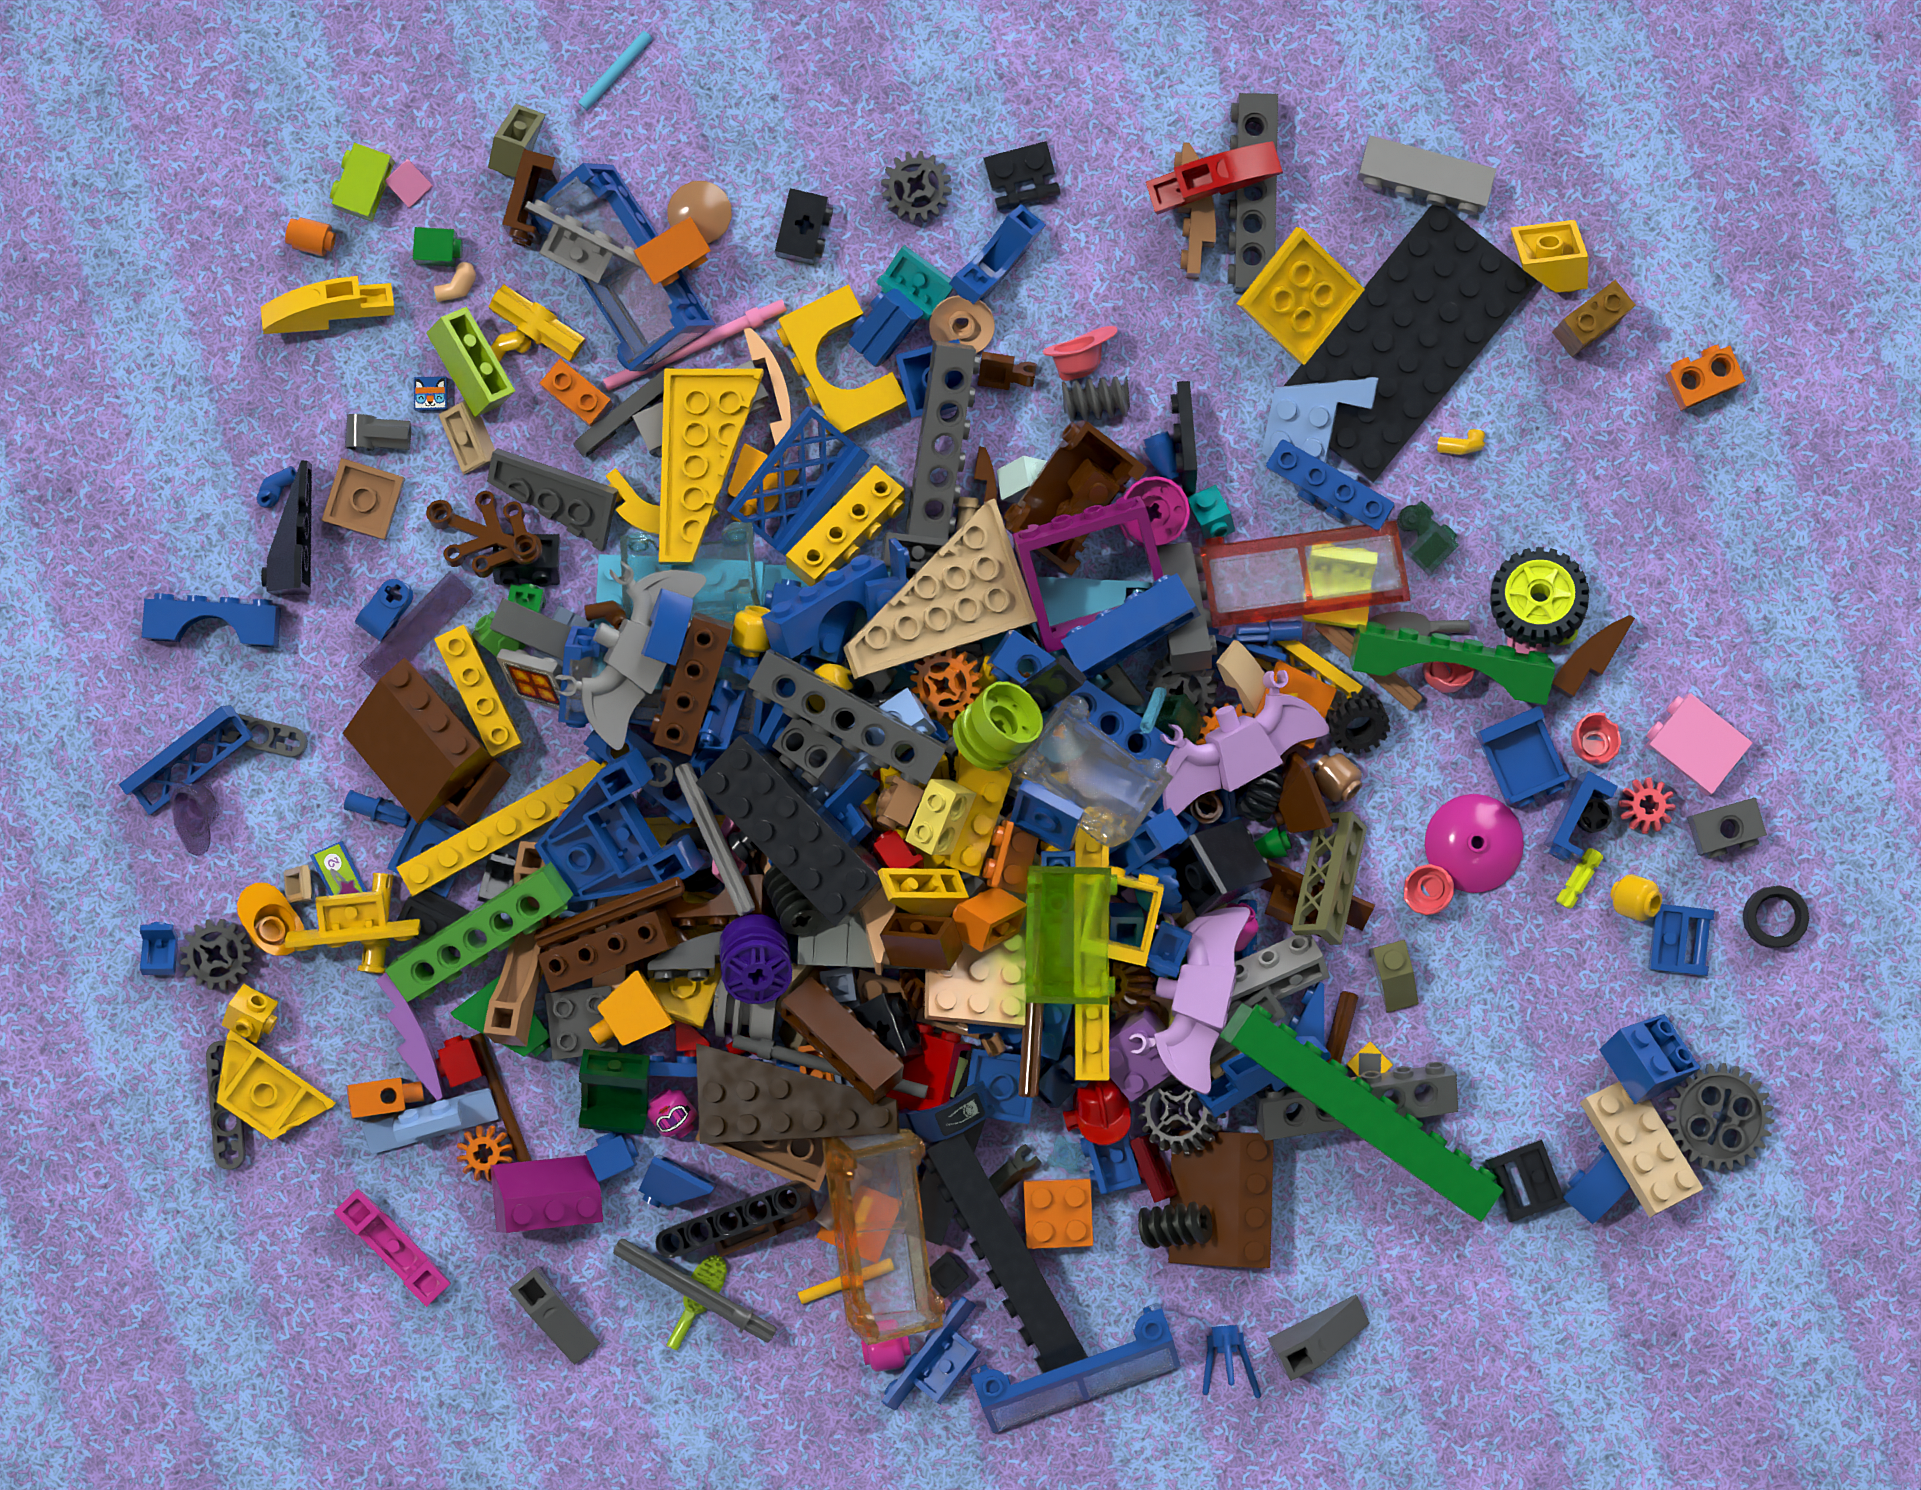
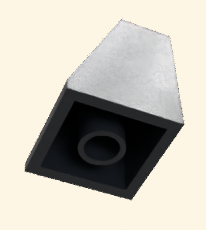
(1218, 866)

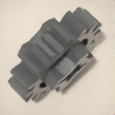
(904, 178)
(1197, 684)
(224, 941)

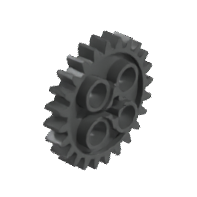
(1747, 1127)

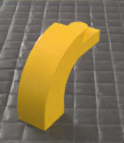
(635, 511)

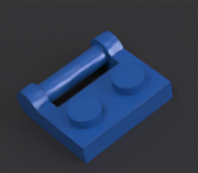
(1670, 939)

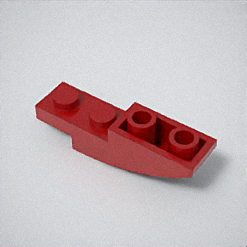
(1214, 175)

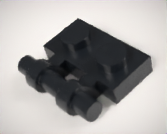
(1020, 166)

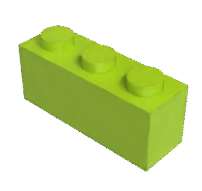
(470, 361)

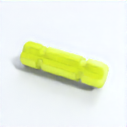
(1579, 878)

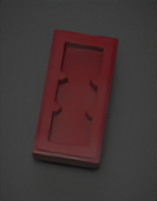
(1153, 1168)

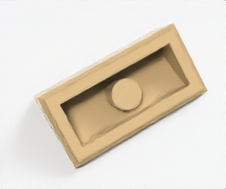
(467, 437)

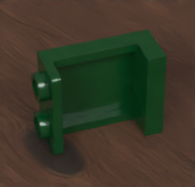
(614, 1091)

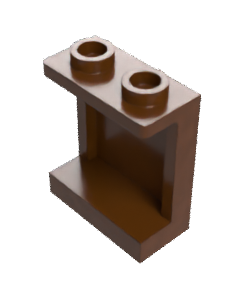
(531, 168)

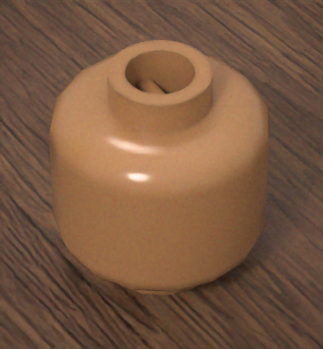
(1337, 777)

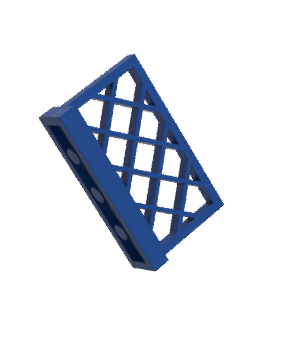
(821, 493)

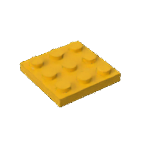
(1300, 296)

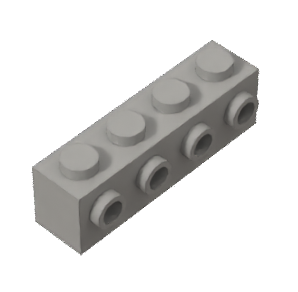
(1426, 174)
(1282, 967)

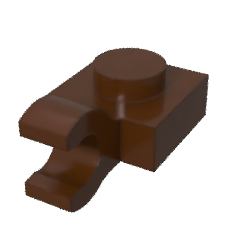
(999, 371)

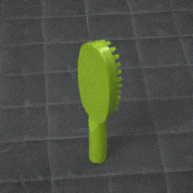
(709, 1273)

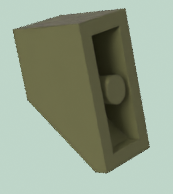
(515, 134)
(1395, 975)

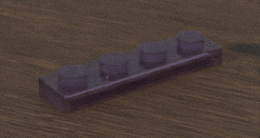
(418, 626)

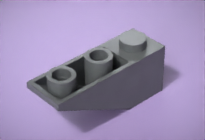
(554, 1315)
(1318, 1337)

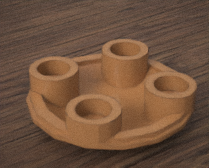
(706, 206)

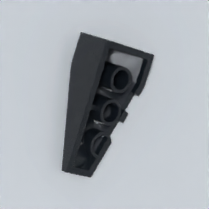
(290, 553)

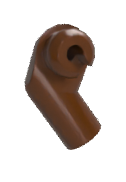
(607, 610)

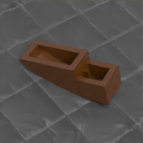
(1590, 657)
(767, 1230)

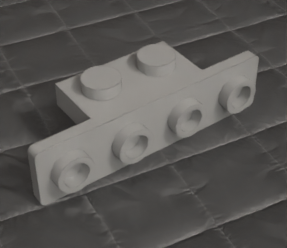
(576, 248)

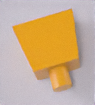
(747, 464)
(631, 1012)

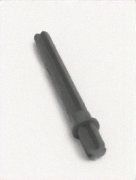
(695, 1290)

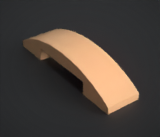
(760, 354)

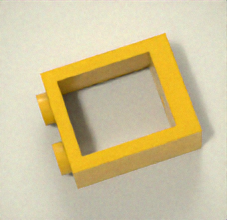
(1127, 952)

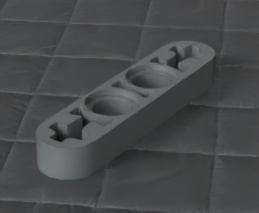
(622, 414)
(215, 1112)

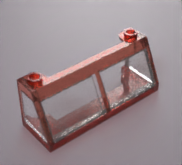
(1303, 573)

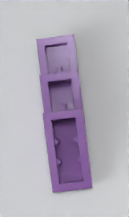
(417, 1049)

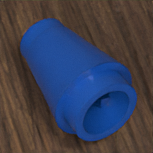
(1161, 453)

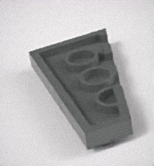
(570, 499)

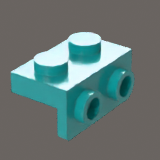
(916, 280)

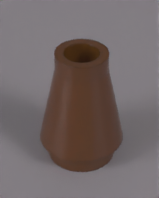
(1210, 804)

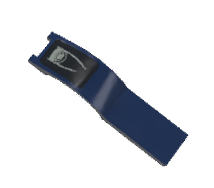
(948, 1118)

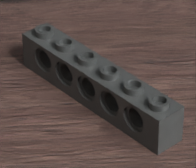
(1262, 110)
(944, 358)
(777, 666)
(1437, 1098)

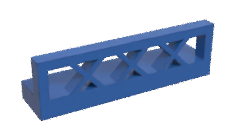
(180, 749)

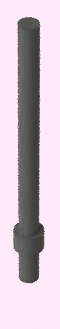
(768, 1049)

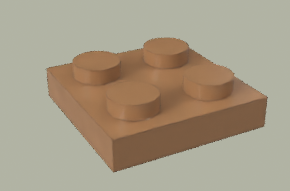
(363, 499)

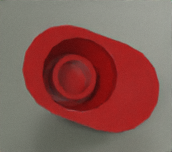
(1101, 1112)

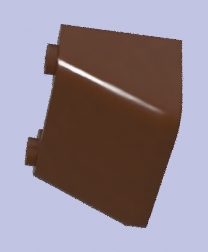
(1051, 488)

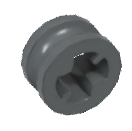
(669, 773)

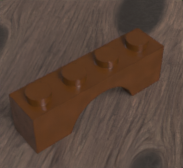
(718, 911)

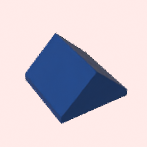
(914, 371)

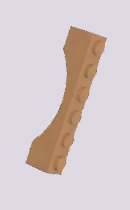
(515, 994)

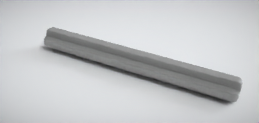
(714, 839)

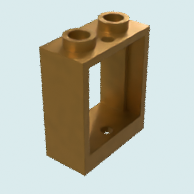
(1593, 318)

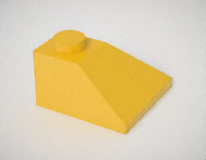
(1553, 254)

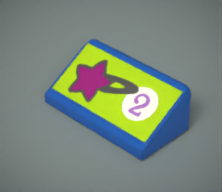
(337, 870)

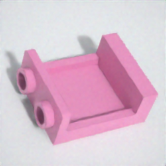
(1697, 742)

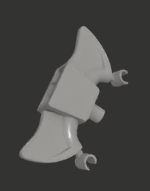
(613, 693)

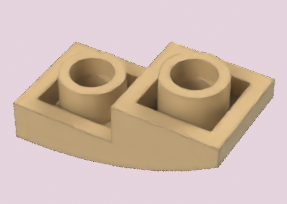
(1243, 673)

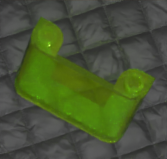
(1068, 935)

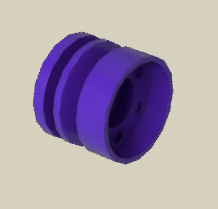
(755, 959)

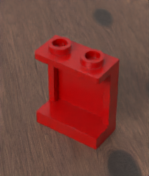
(933, 1068)

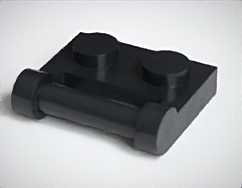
(1536, 1178)

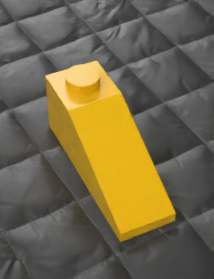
(924, 890)

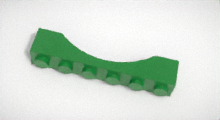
(1386, 650)

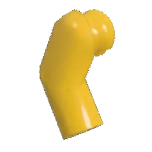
(510, 341)
(1462, 446)

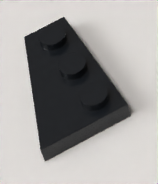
(1184, 435)

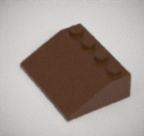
(415, 741)
(1236, 1185)

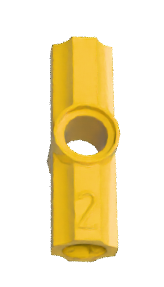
(537, 323)

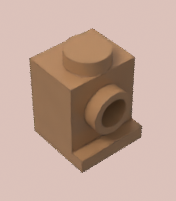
(897, 803)

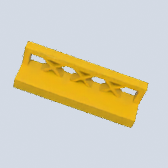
(1316, 664)

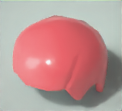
(1445, 682)
(1596, 751)
(1437, 884)

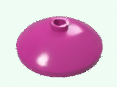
(1450, 838)

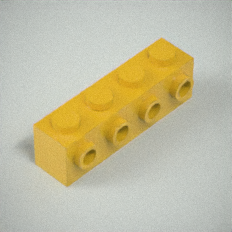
(847, 527)

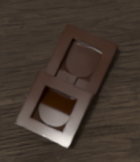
(985, 474)

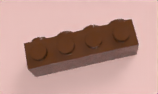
(692, 684)
(607, 949)
(842, 1040)

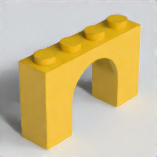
(805, 332)

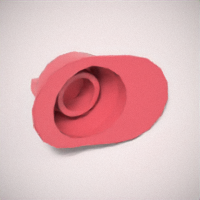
(1080, 355)

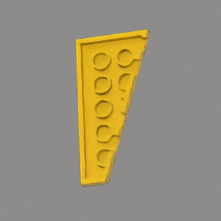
(699, 438)

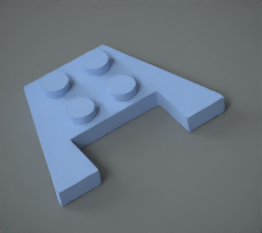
(1308, 412)

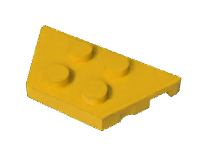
(264, 1090)

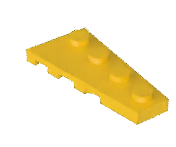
(983, 814)

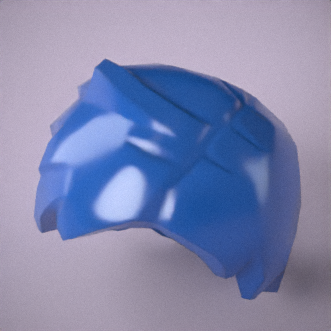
(1167, 876)

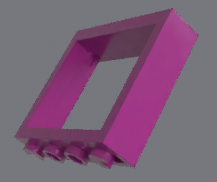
(1068, 527)

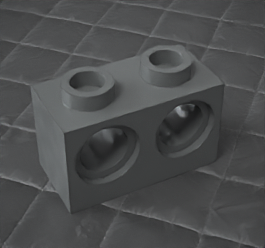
(814, 751)

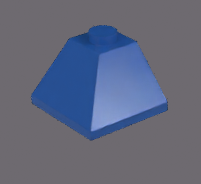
(833, 634)
(672, 1183)

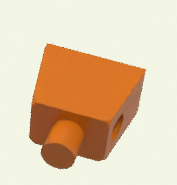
(366, 1101)

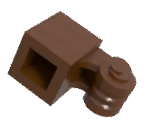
(1090, 487)

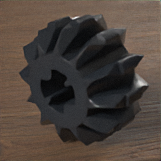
(1260, 796)

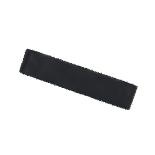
(746, 1213)

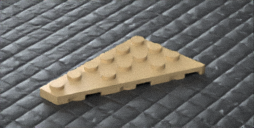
(955, 599)

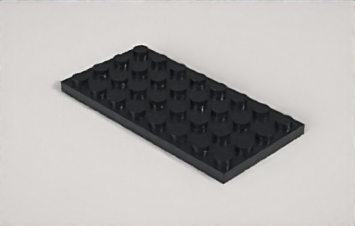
(1415, 332)

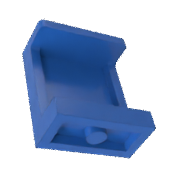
(1523, 757)
(1586, 785)

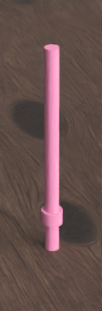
(753, 318)

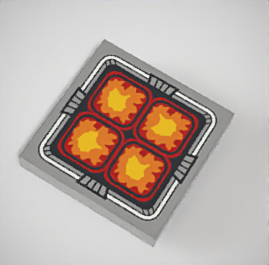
(531, 677)

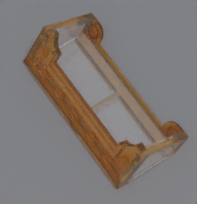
(881, 1235)

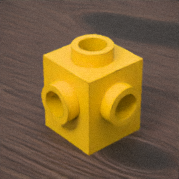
(250, 1014)

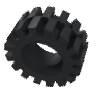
(1362, 736)

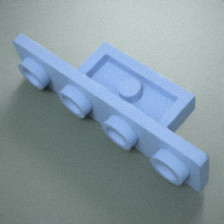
(430, 1121)

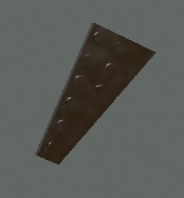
(766, 1102)

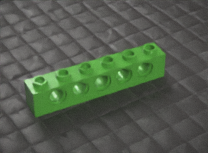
(543, 884)

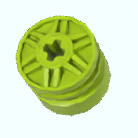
(997, 726)

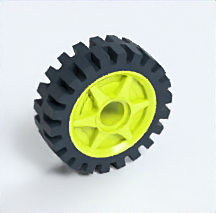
(1544, 574)

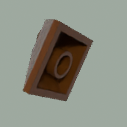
(1300, 802)

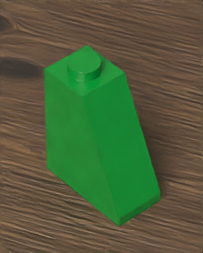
(474, 1013)

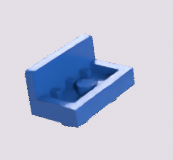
(1113, 1165)

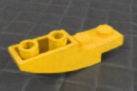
(317, 303)

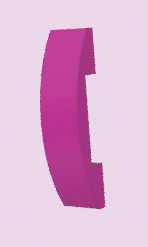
(393, 1246)

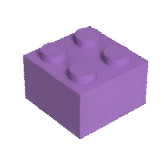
(1129, 1071)

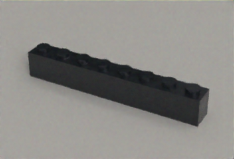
(1004, 1253)

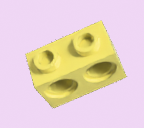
(940, 816)

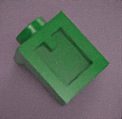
(528, 596)

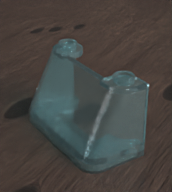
(726, 564)

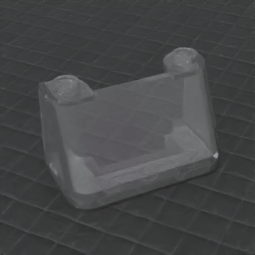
(1092, 771)

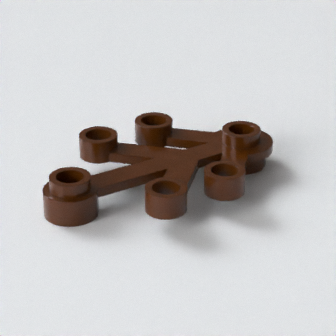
(487, 536)

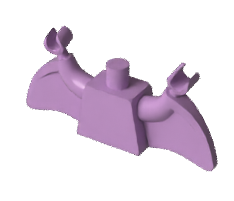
(1240, 746)
(1199, 997)

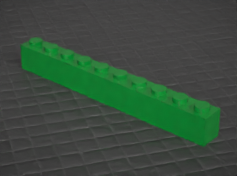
(1361, 1112)

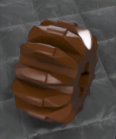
(1132, 987)

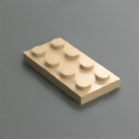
(1642, 1149)

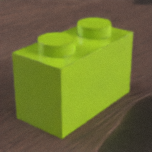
(361, 181)

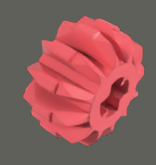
(1654, 797)

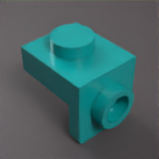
(1211, 513)

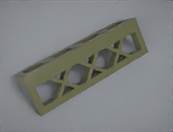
(1341, 873)

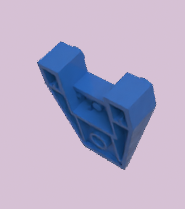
(606, 844)

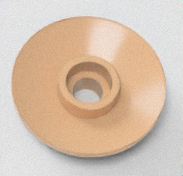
(976, 331)

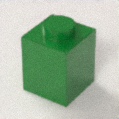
(436, 247)

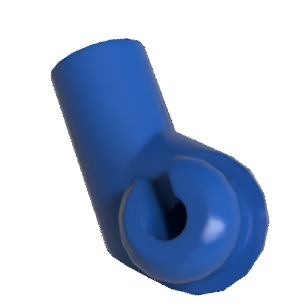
(273, 486)

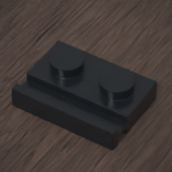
(434, 914)

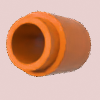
(310, 236)

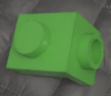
(491, 640)

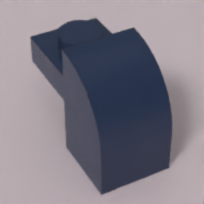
(1058, 1079)

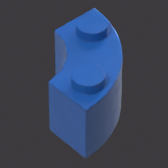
(1597, 1187)

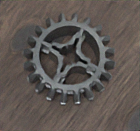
(1162, 1126)

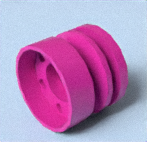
(1171, 506)

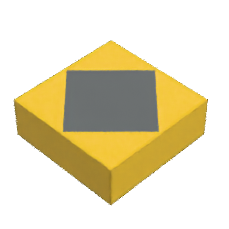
(1369, 1059)

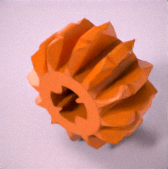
(475, 1145)

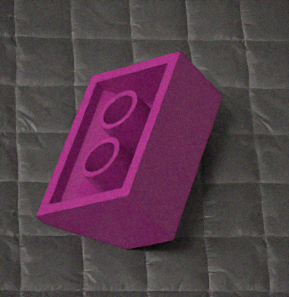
(545, 1194)

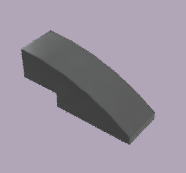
(531, 628)

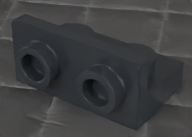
(540, 573)

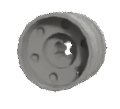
(759, 1017)

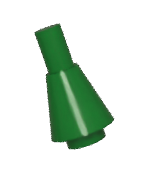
(1274, 844)

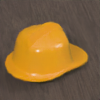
(267, 918)

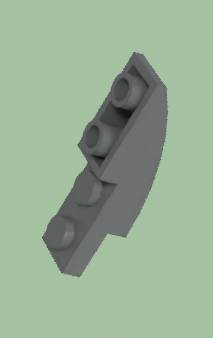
(689, 959)

